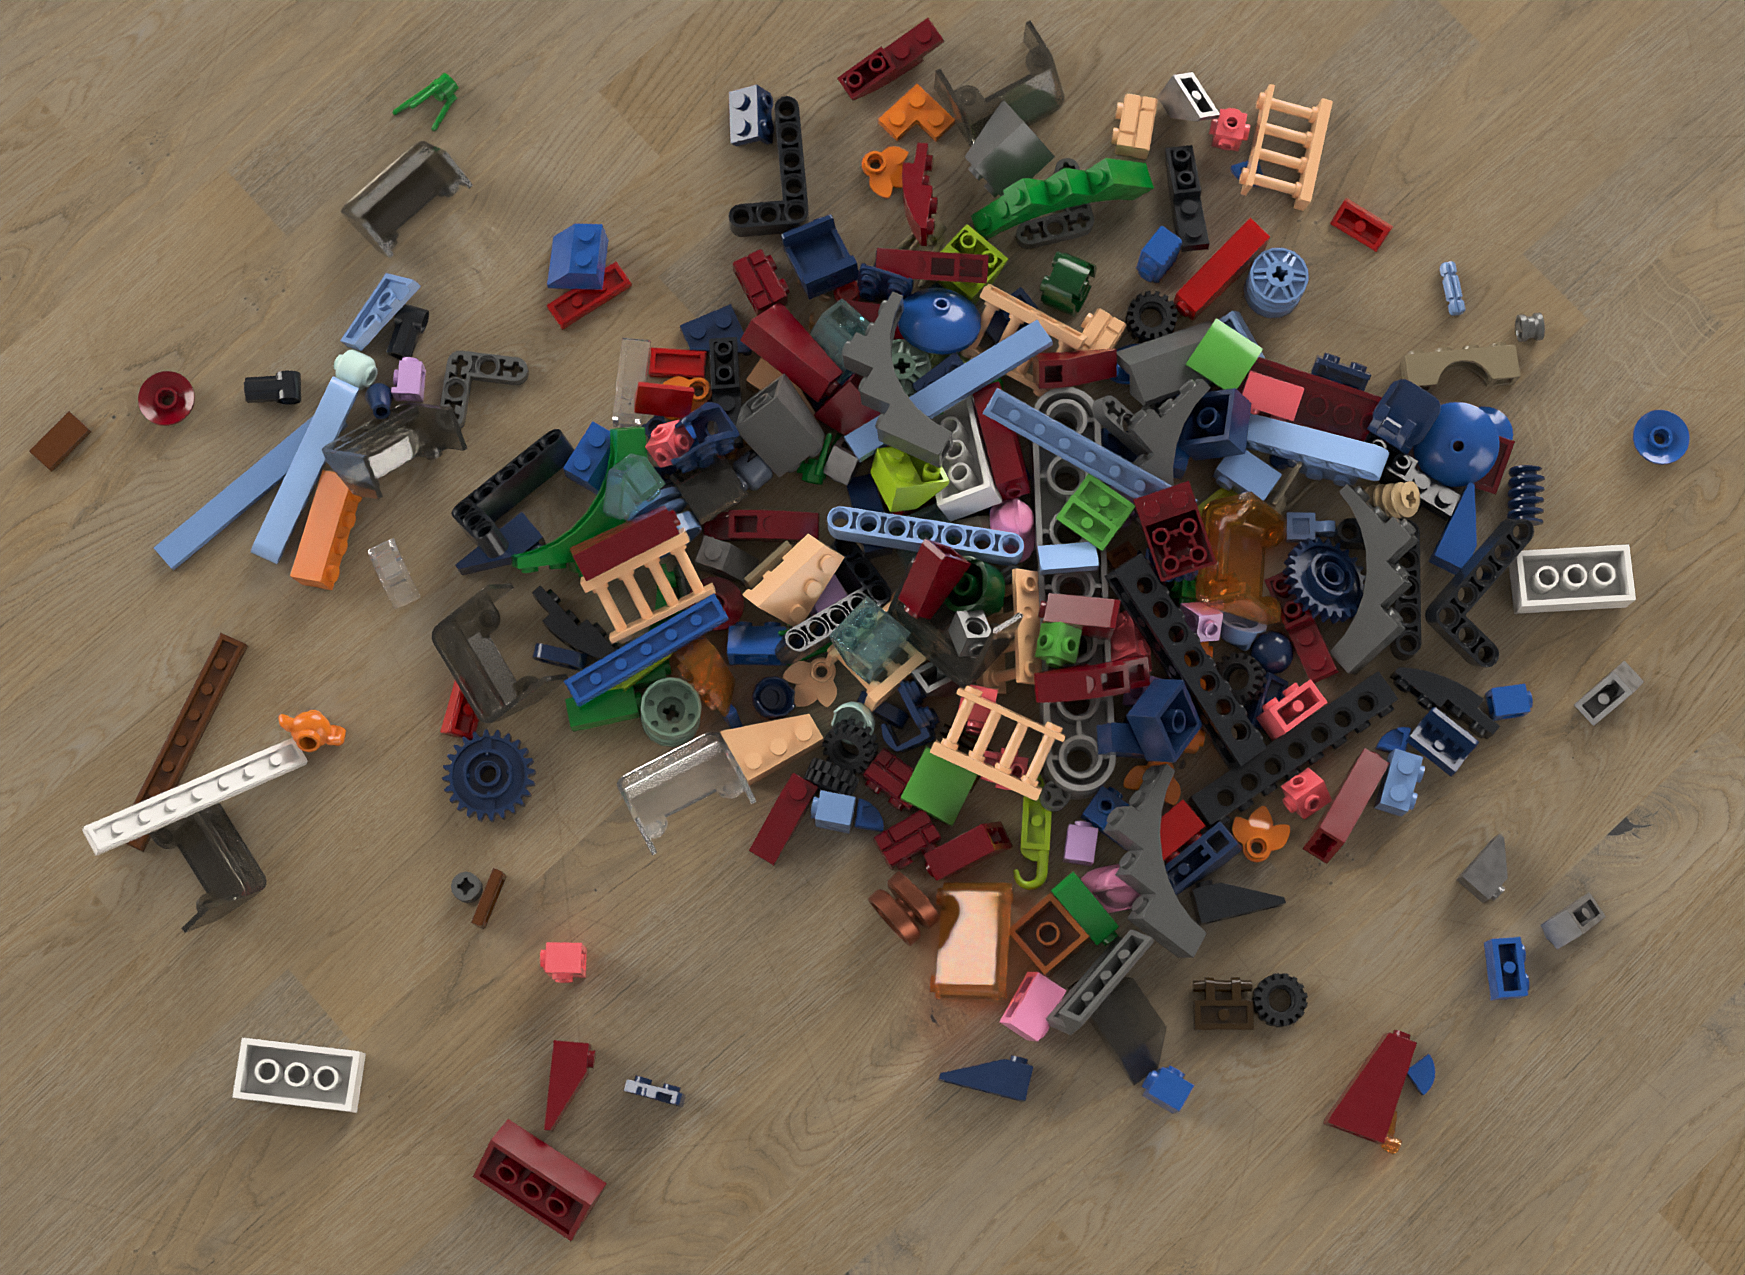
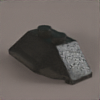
(1130, 1029)

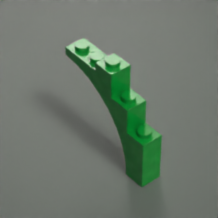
(1067, 188)
(594, 521)
(620, 704)

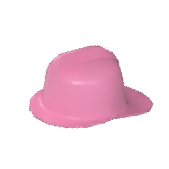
(1017, 518)
(1109, 889)

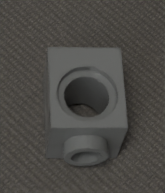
(969, 632)

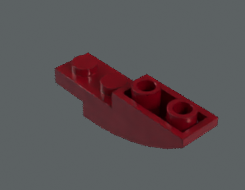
(891, 62)
(918, 194)
(934, 265)
(763, 526)
(1302, 631)
(1092, 681)

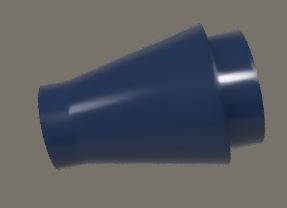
(379, 400)

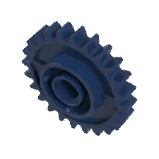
(1325, 579)
(494, 796)

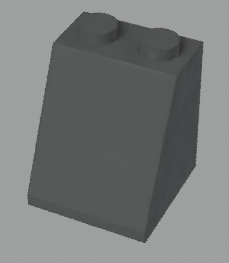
(1006, 151)
(780, 427)

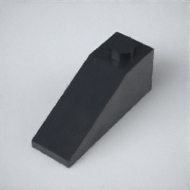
(1226, 901)

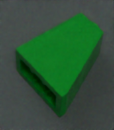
(1086, 910)

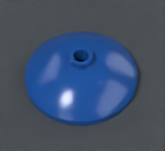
(939, 321)
(1480, 445)

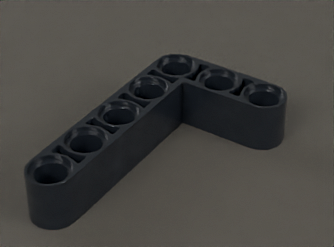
(789, 177)
(508, 488)
(859, 580)
(1474, 590)
(1409, 604)

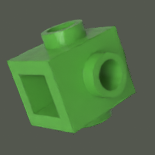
(1058, 644)

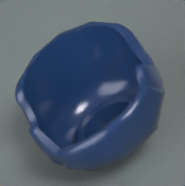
(1272, 651)
(773, 698)

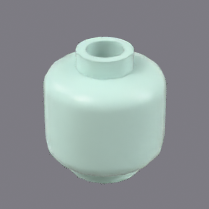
(356, 369)

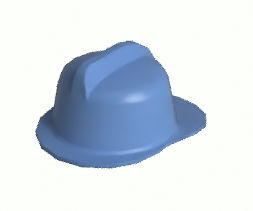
(1240, 631)

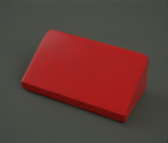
(1361, 224)
(663, 400)
(459, 717)

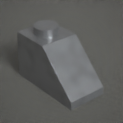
(1186, 99)
(842, 462)
(724, 560)
(934, 681)
(1609, 693)
(1487, 871)
(1572, 921)

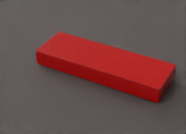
(580, 302)

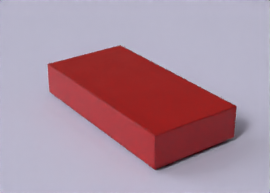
(677, 362)

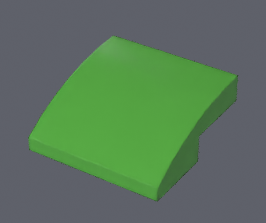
(1224, 356)
(1095, 512)
(938, 787)

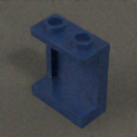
(819, 257)

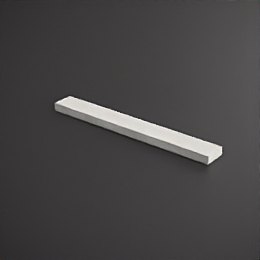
(193, 796)

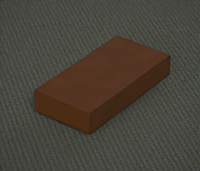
(60, 441)
(489, 898)

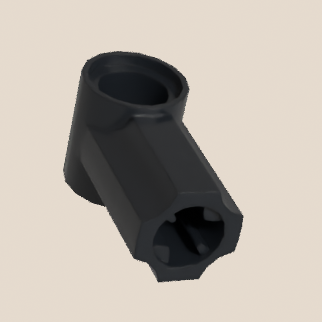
(409, 324)
(282, 388)

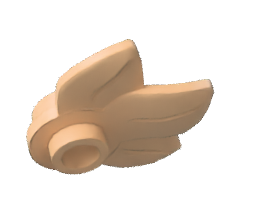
(811, 686)

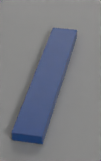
(646, 650)

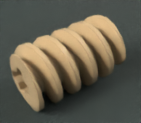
(1395, 499)

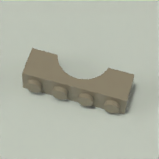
(1493, 364)

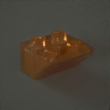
(707, 674)

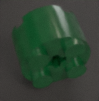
(1068, 283)
(978, 589)

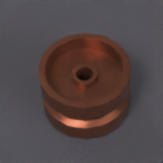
(908, 905)

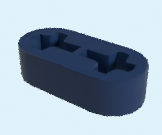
(559, 657)
(887, 712)

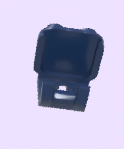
(880, 284)
(1404, 415)
(709, 445)
(925, 719)

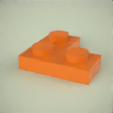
(919, 109)

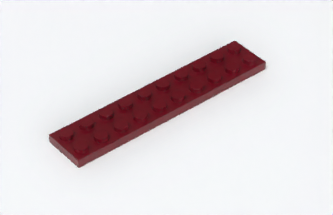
(1349, 411)

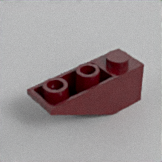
(1073, 367)

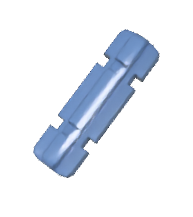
(1452, 288)

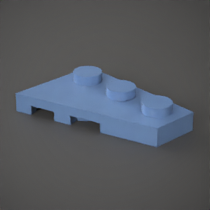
(379, 309)

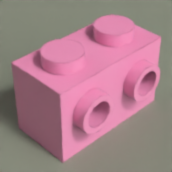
(1031, 1006)

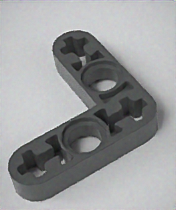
(1070, 213)
(473, 372)
(1111, 413)

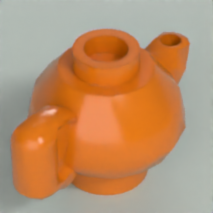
(312, 730)

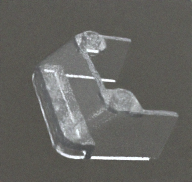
(680, 781)

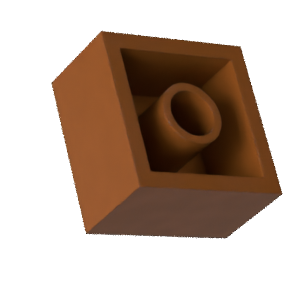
(1049, 935)

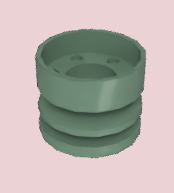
(914, 362)
(667, 696)

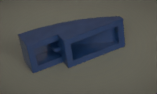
(1118, 740)

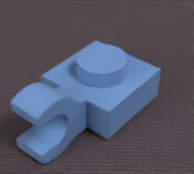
(1303, 526)

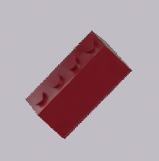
(539, 1179)

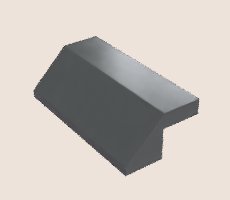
(1159, 365)
(1098, 981)

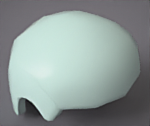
(855, 711)

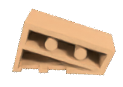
(797, 582)
(772, 744)

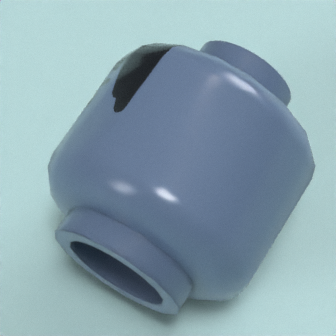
(752, 470)

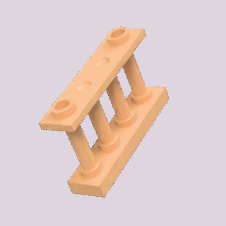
(1312, 141)
(1019, 313)
(625, 572)
(1026, 601)
(878, 691)
(1001, 771)

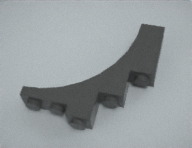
(900, 421)
(1161, 432)
(1385, 544)
(1143, 868)

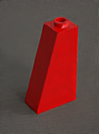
(1221, 270)

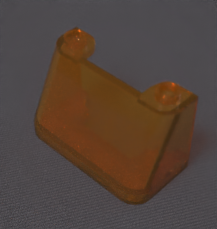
(1239, 534)
(973, 942)

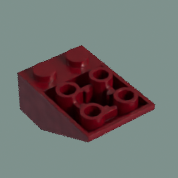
(1175, 531)

